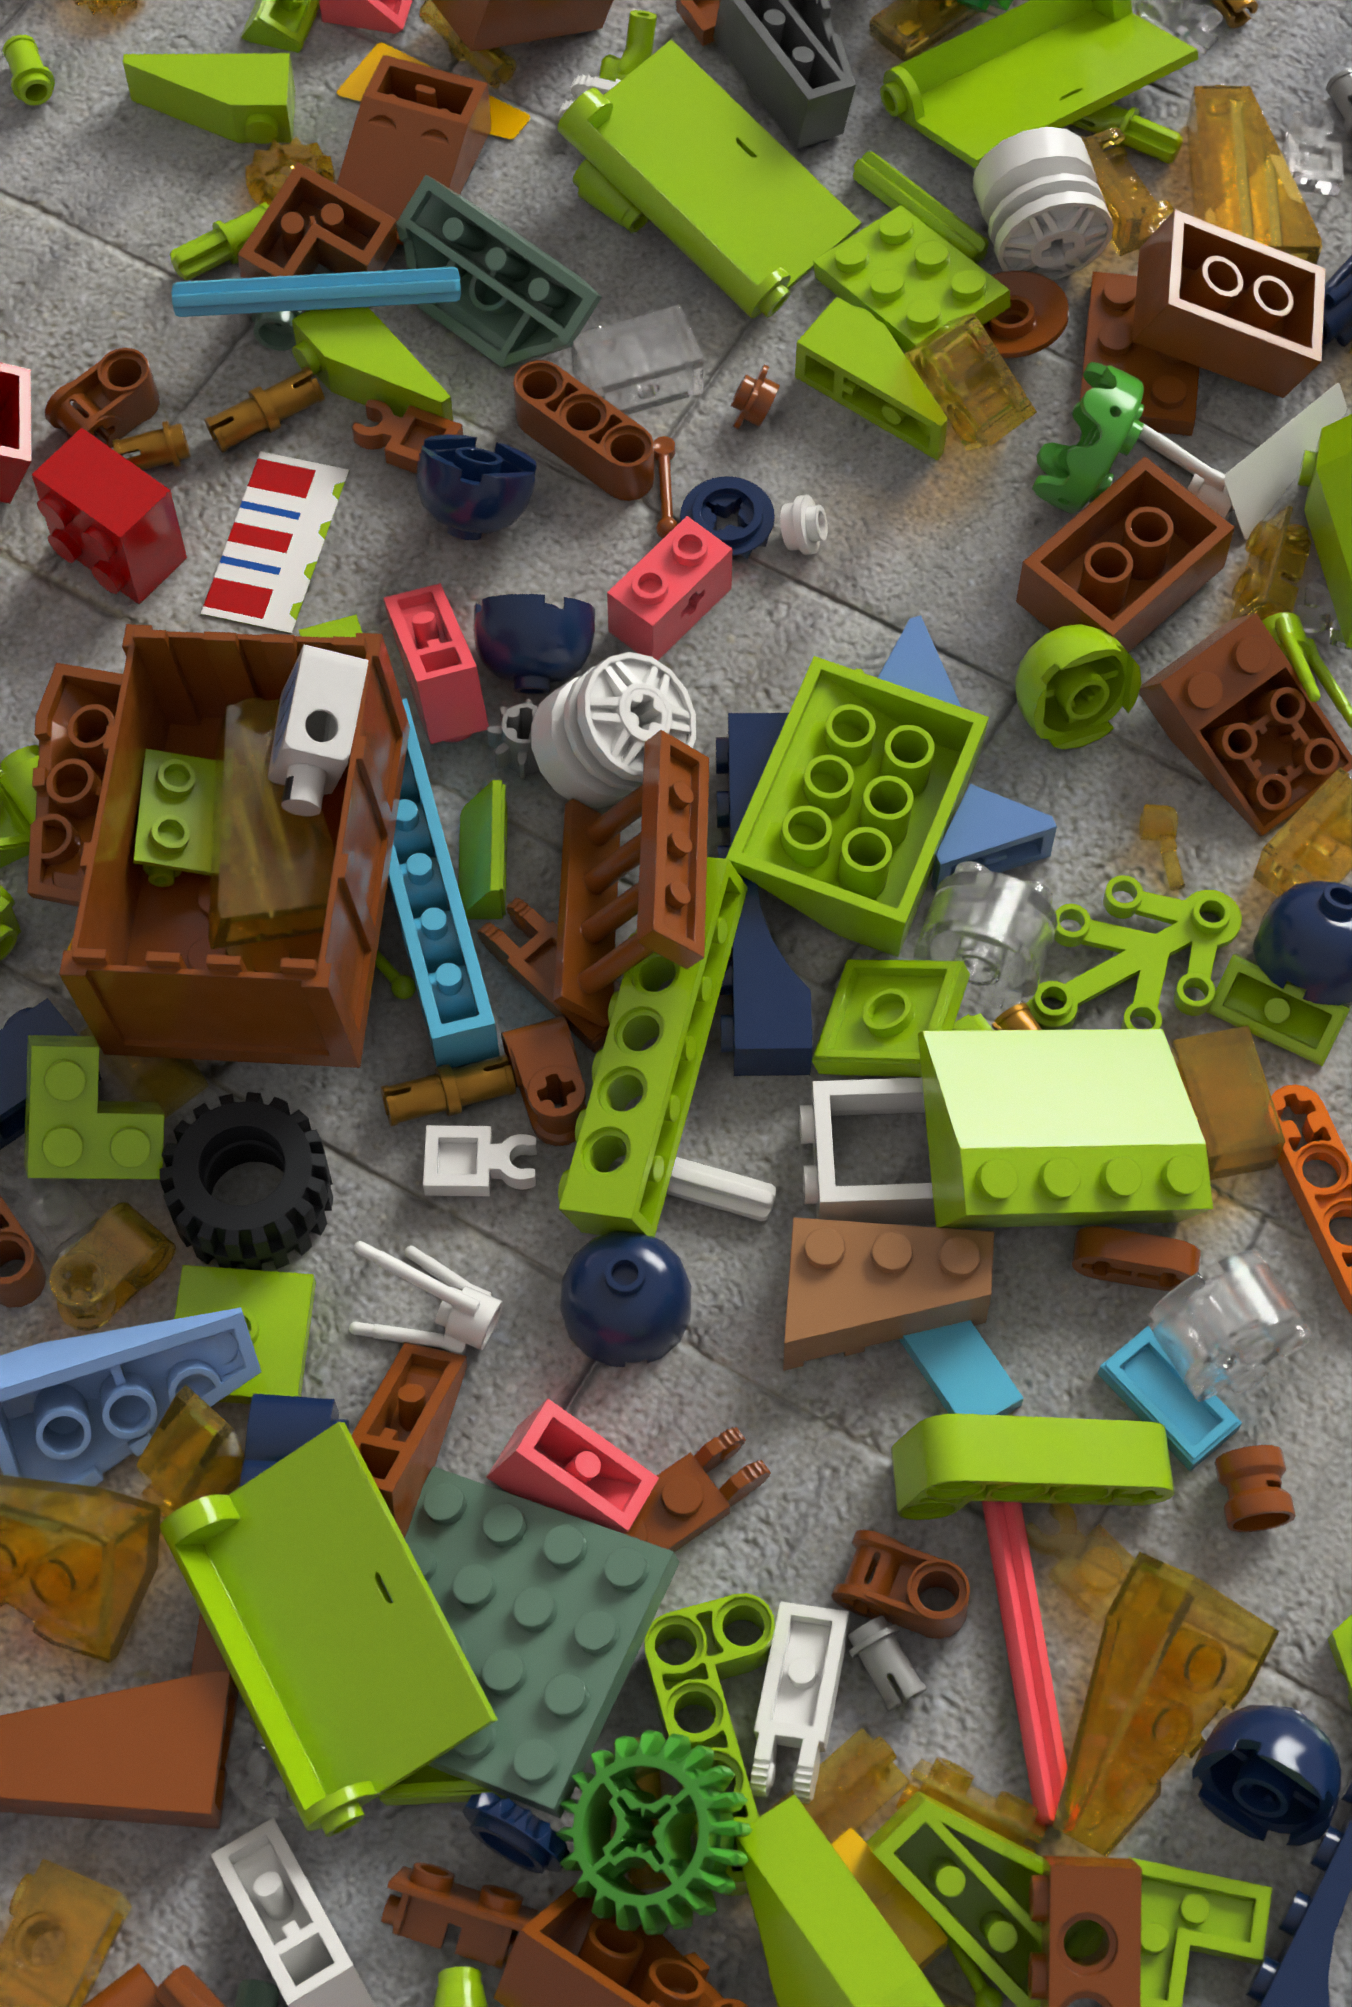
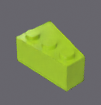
(973, 1889)

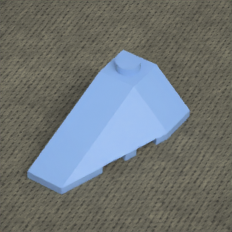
(99, 1396)

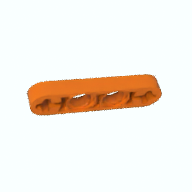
(1317, 1203)

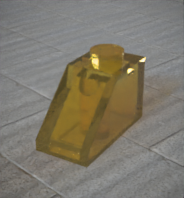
(190, 1455)

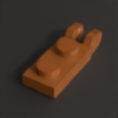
(535, 966)
(686, 1498)

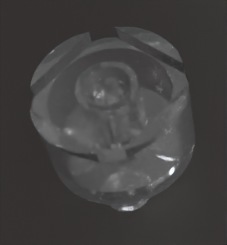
(993, 926)
(1228, 1326)

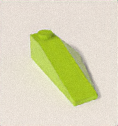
(1329, 513)
(819, 1924)

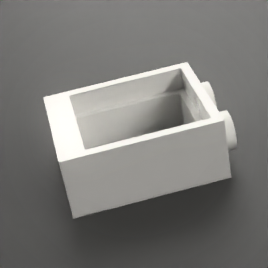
(864, 1202)

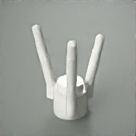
(1207, 482)
(465, 1309)

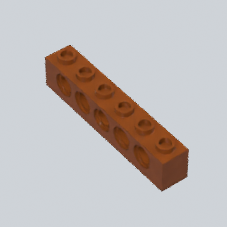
(1094, 1891)

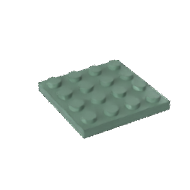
(545, 1621)

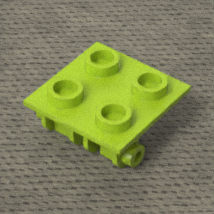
(175, 816)

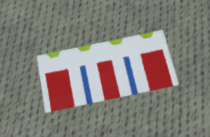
(275, 542)

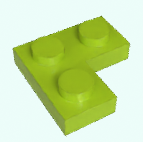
(1197, 1914)

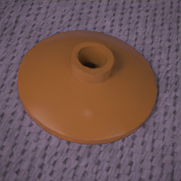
(1035, 317)

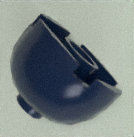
(473, 487)
(533, 640)
(1309, 941)
(625, 1298)
(1270, 1773)

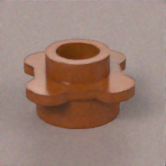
(754, 398)

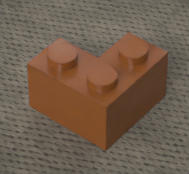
(317, 225)

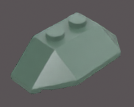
(512, 293)

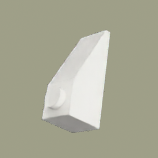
(288, 1921)

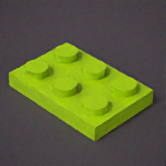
(909, 278)

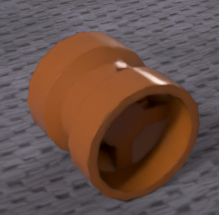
(1254, 1488)

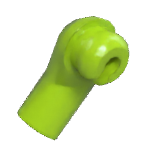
(637, 49)

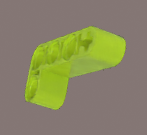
(1028, 1460)
(699, 1682)

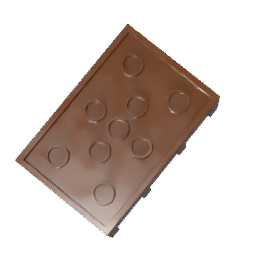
(144, 950)

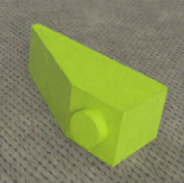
(226, 94)
(365, 361)
(865, 370)

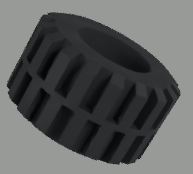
(236, 1136)

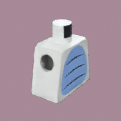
(316, 727)

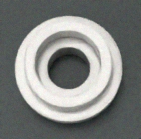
(803, 525)

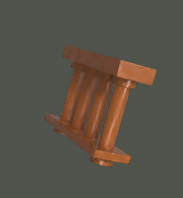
(670, 884)

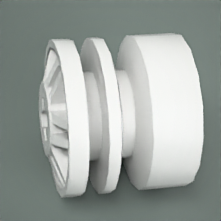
(1042, 203)
(596, 727)

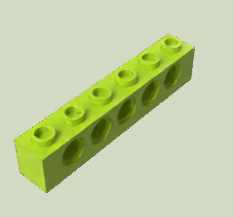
(663, 1075)

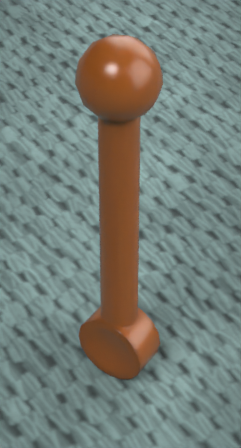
(663, 452)

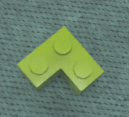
(75, 1133)

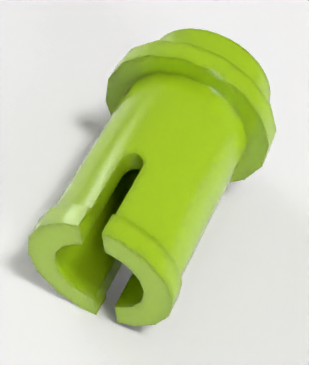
(31, 79)

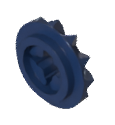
(722, 498)
(515, 1833)

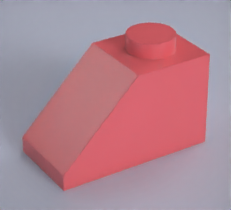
(572, 1470)

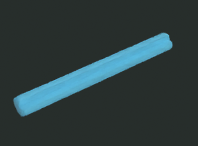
(316, 292)

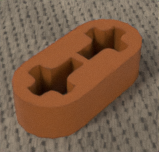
(1134, 1257)

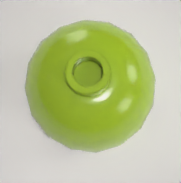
(1075, 685)

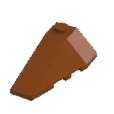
(68, 777)

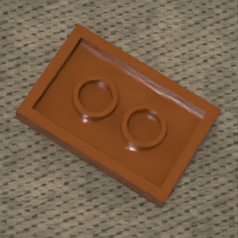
(1167, 381)

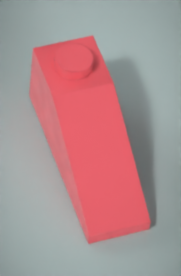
(437, 664)

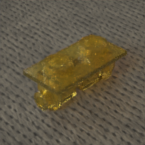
(1274, 552)
(853, 1785)
(952, 1787)

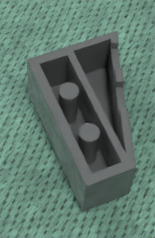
(790, 63)

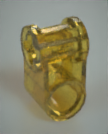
(115, 1259)

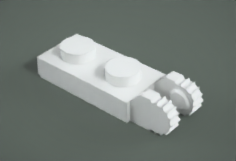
(799, 1694)

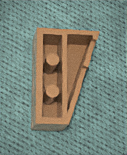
(880, 1282)

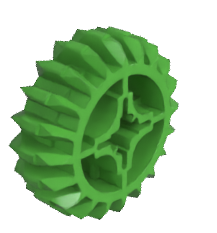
(607, 1859)

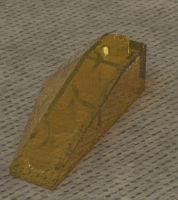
(76, 1561)
(1159, 1677)

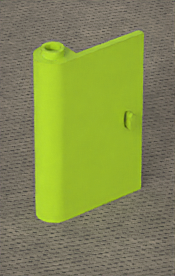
(1029, 72)
(709, 178)
(326, 1663)

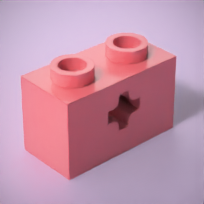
(670, 589)

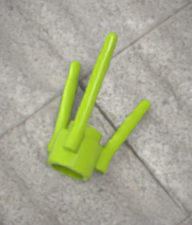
(1301, 651)

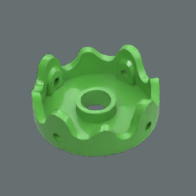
(1108, 427)

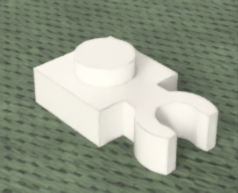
(465, 1161)

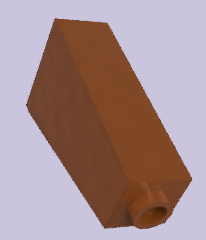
(124, 1754)

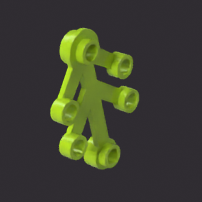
(1141, 953)

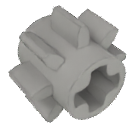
(514, 739)

